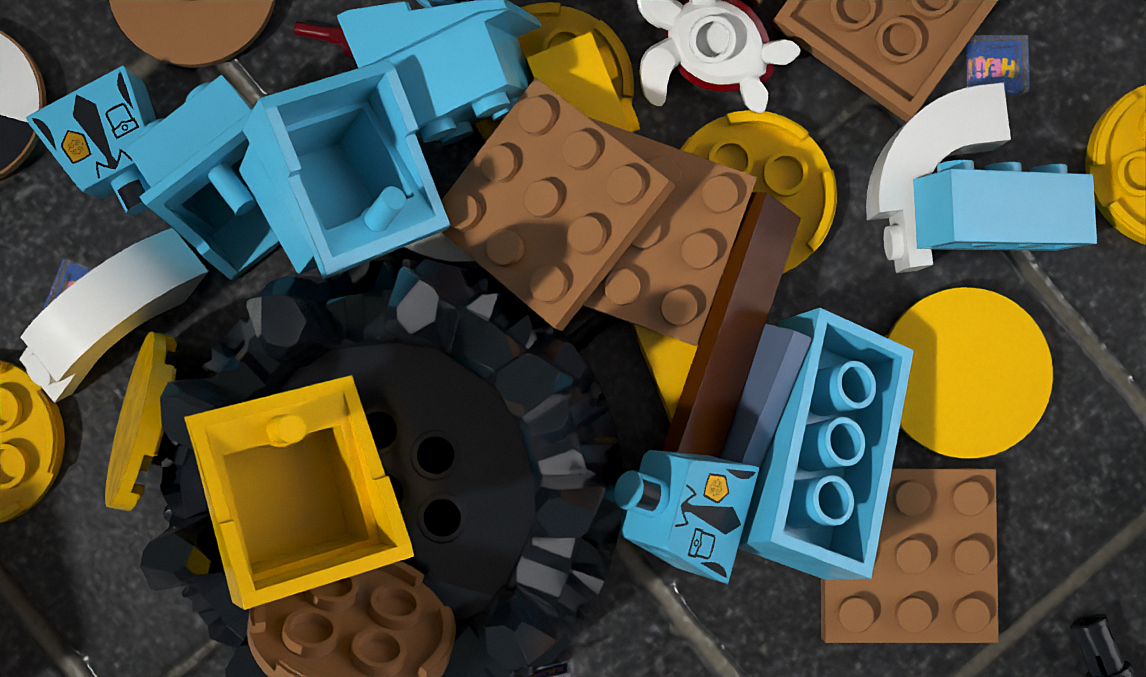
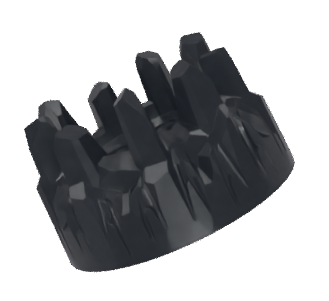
(445, 362)

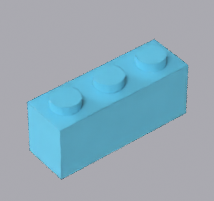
(1004, 208)

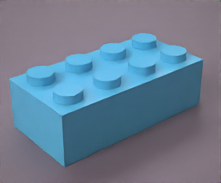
(832, 452)

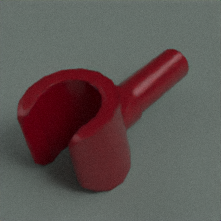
(332, 35)

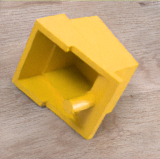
(296, 491)

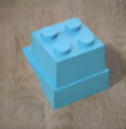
(450, 58)
(341, 170)
(196, 178)

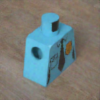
(91, 135)
(687, 509)

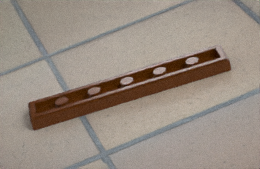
(733, 328)

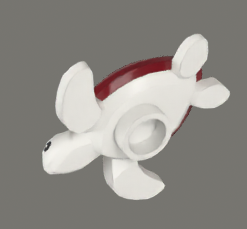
(712, 46)

